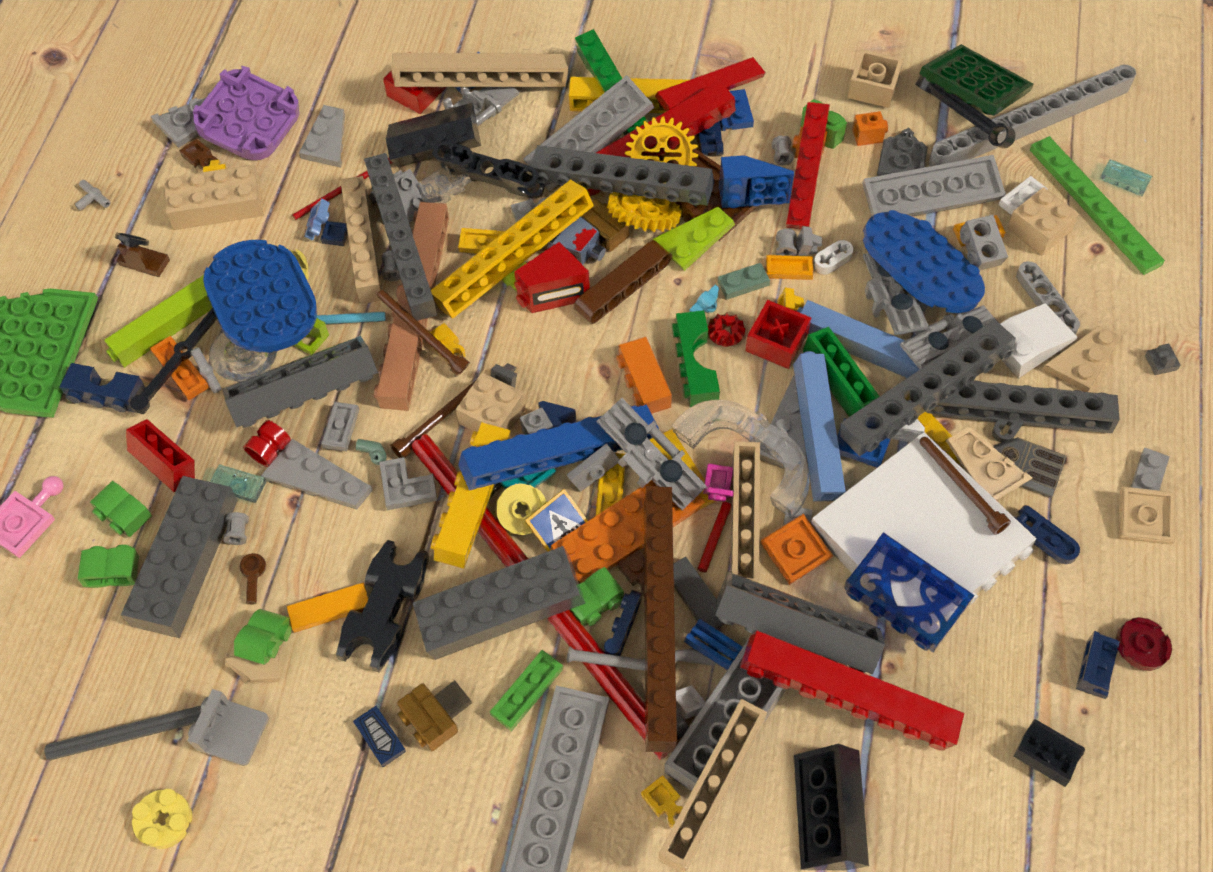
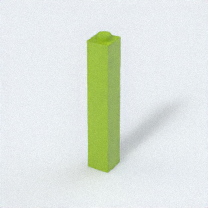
(159, 323)

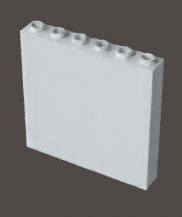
(928, 515)

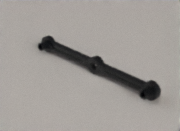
(141, 403)

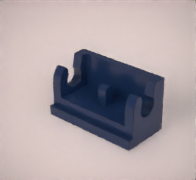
(1097, 665)

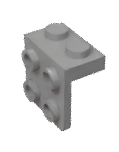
(408, 192)
(227, 729)

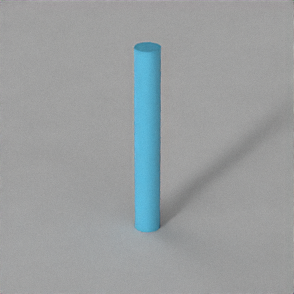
(353, 317)

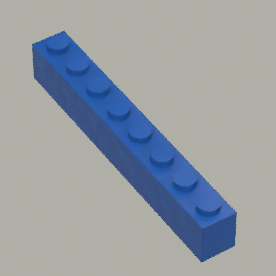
(538, 451)

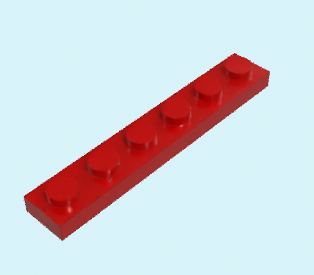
(808, 165)

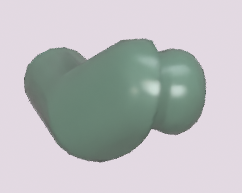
(374, 449)

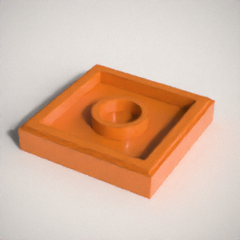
(796, 549)

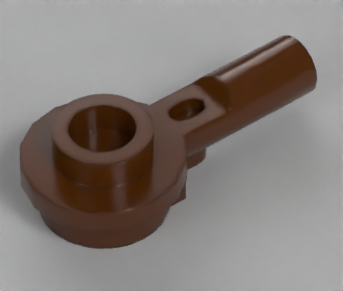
(252, 567)

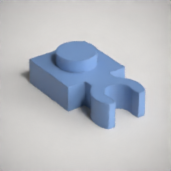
(317, 217)

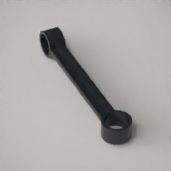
(969, 113)

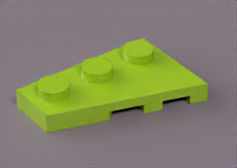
(695, 236)

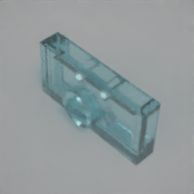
(1126, 177)
(244, 485)

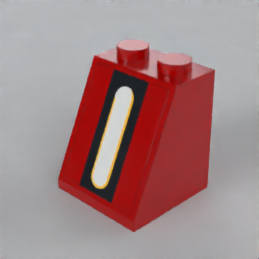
(551, 280)

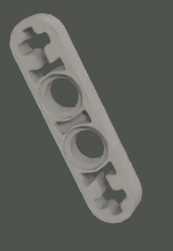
(1051, 297)

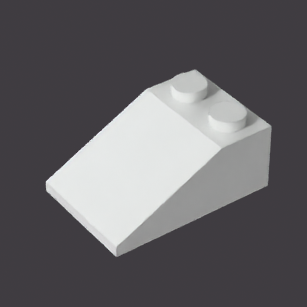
(1038, 337)

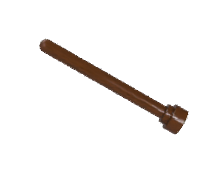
(457, 363)
(402, 446)
(996, 521)

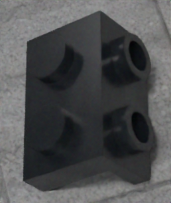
(1049, 752)

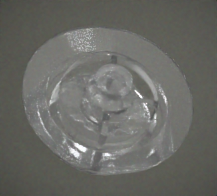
(238, 363)

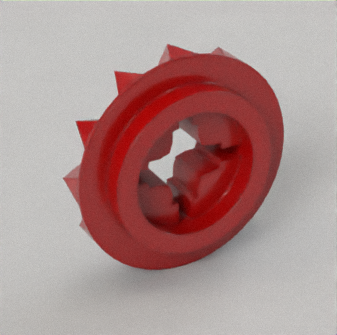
(722, 337)

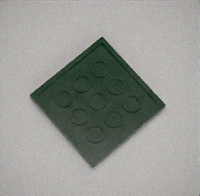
(976, 79)

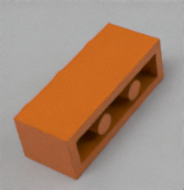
(644, 375)

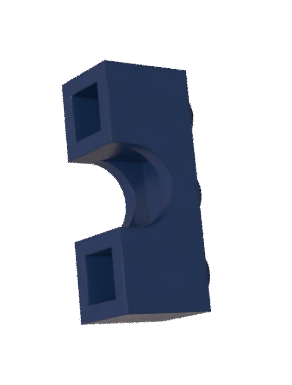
(83, 383)

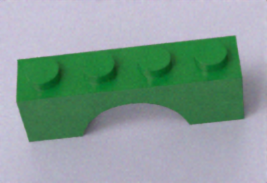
(691, 334)

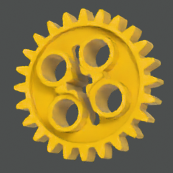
(662, 132)
(644, 212)

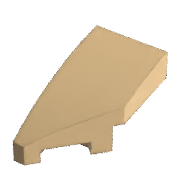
(255, 671)

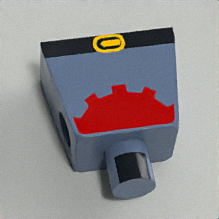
(581, 241)

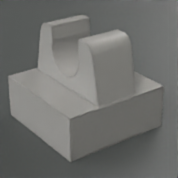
(806, 242)

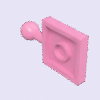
(24, 520)

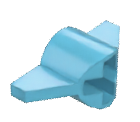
(707, 301)

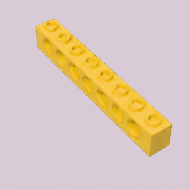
(511, 248)

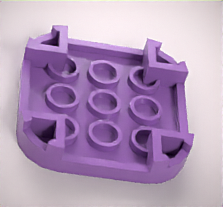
(246, 114)

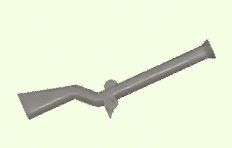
(685, 655)

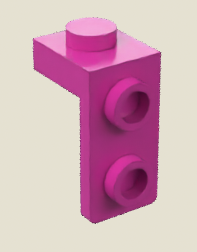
(718, 482)

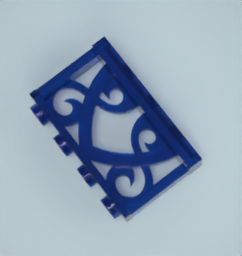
(899, 556)

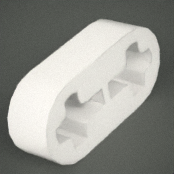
(831, 254)

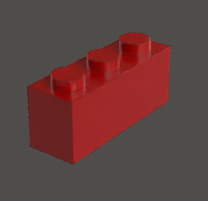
(159, 454)

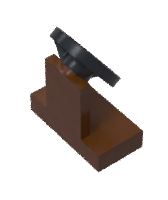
(138, 257)

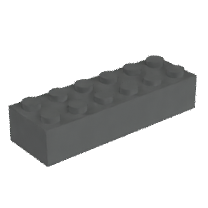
(299, 381)
(179, 557)
(498, 603)
(799, 623)

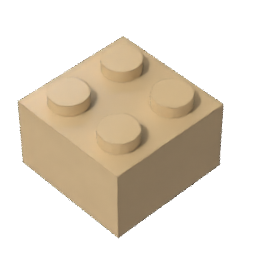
(875, 78)
(1042, 221)
(490, 403)

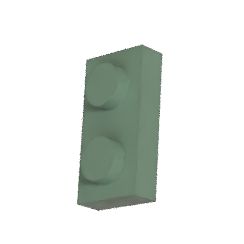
(743, 281)

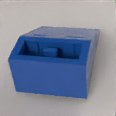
(753, 182)

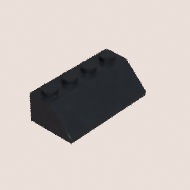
(416, 137)
(830, 809)

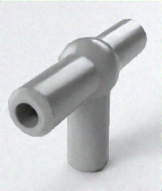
(92, 194)
(206, 370)

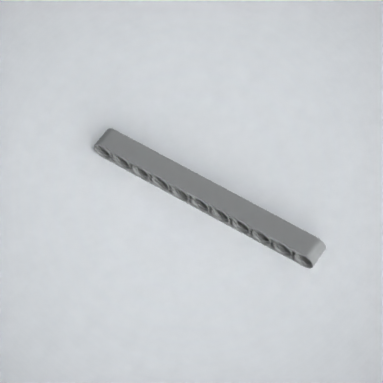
(1037, 115)

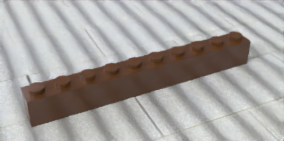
(659, 621)

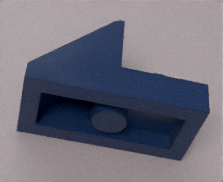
(557, 413)

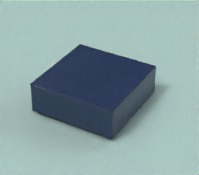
(334, 233)

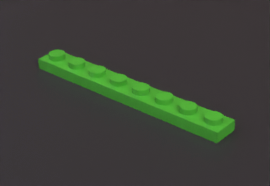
(1097, 205)

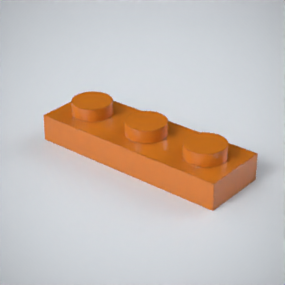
(186, 375)

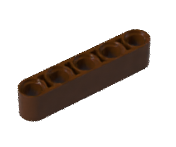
(622, 282)

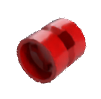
(269, 440)

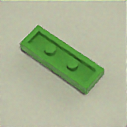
(526, 690)

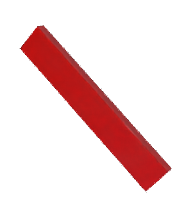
(731, 76)

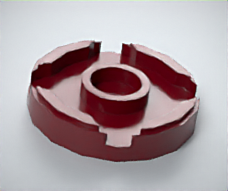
(1144, 644)

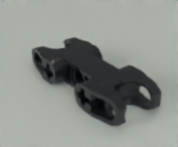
(505, 172)
(376, 623)

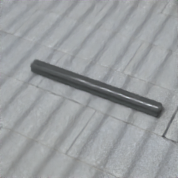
(122, 733)

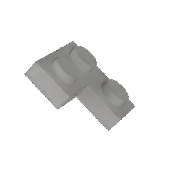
(405, 492)

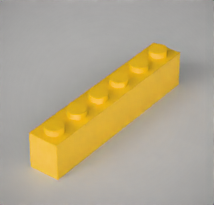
(586, 90)
(465, 509)

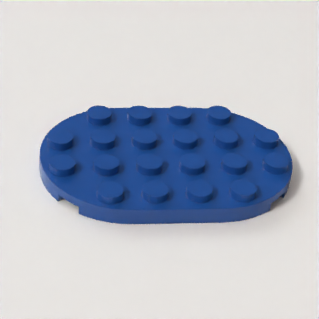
(923, 262)
(260, 296)

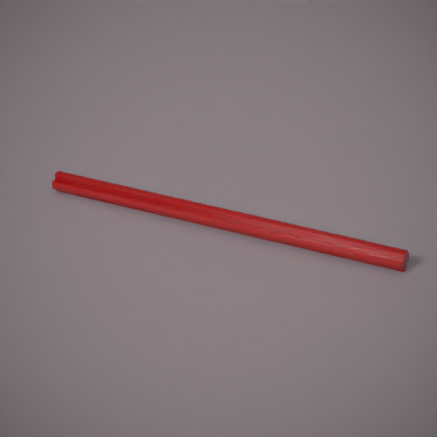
(565, 622)

